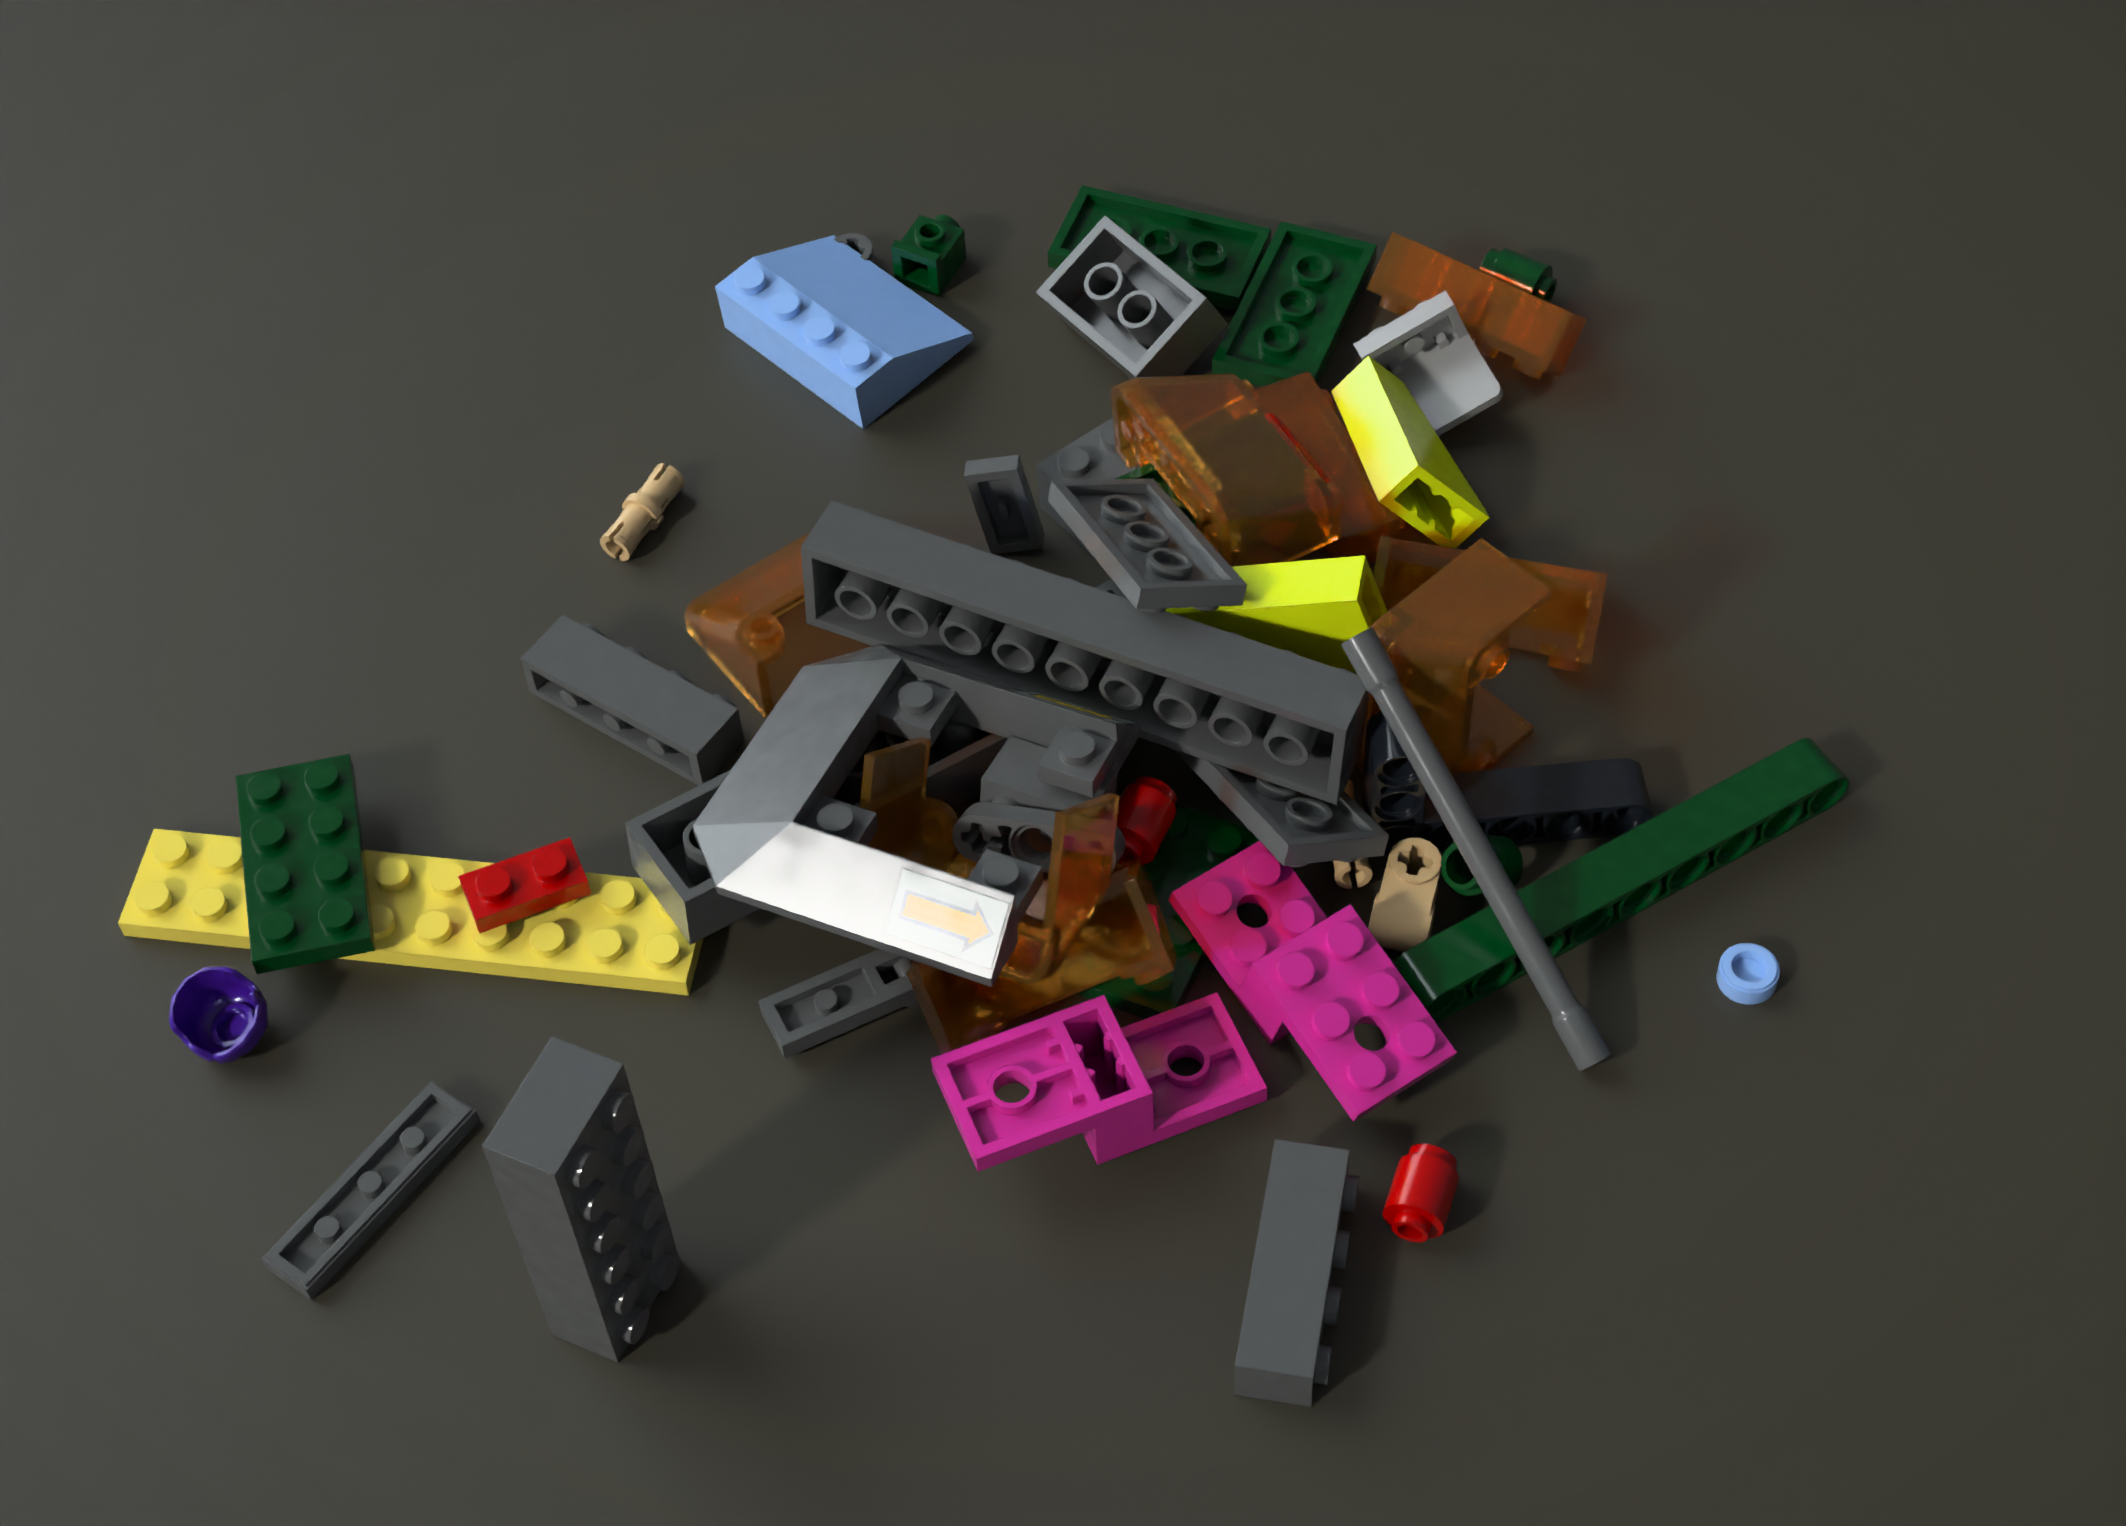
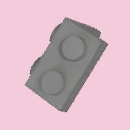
(1435, 362)

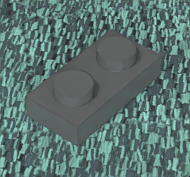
(1004, 504)

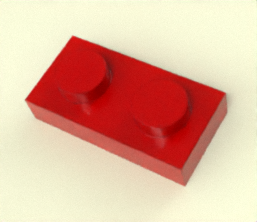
(524, 885)

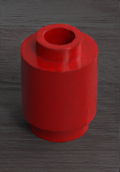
(1145, 817)
(1421, 1193)

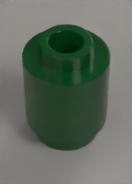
(1520, 272)
(1459, 876)

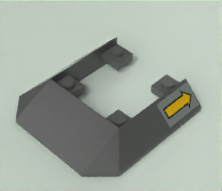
(799, 853)

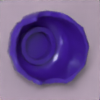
(218, 1014)

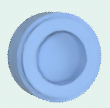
(1748, 973)

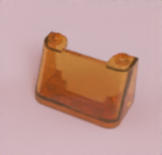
(1227, 465)

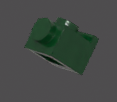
(934, 243)

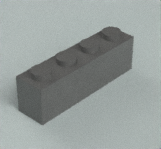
(633, 700)
(1292, 1274)

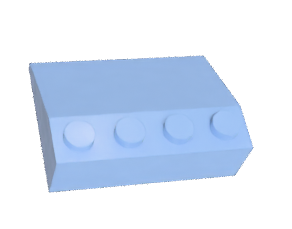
(839, 325)

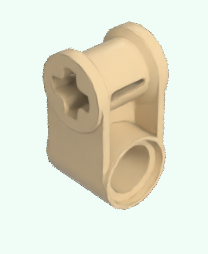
(1407, 896)

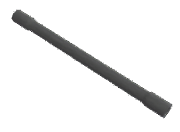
(1568, 1014)

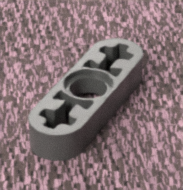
(997, 819)

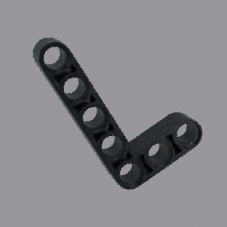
(1514, 802)

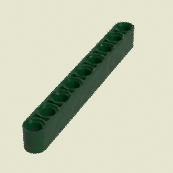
(1628, 875)

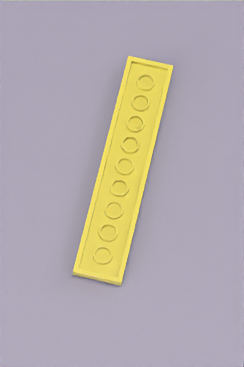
(614, 938)

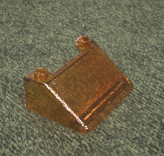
(740, 624)

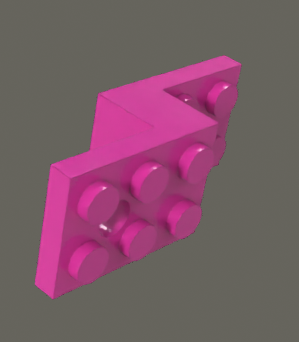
(1312, 978)
(1097, 1080)

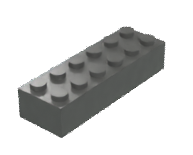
(583, 1198)

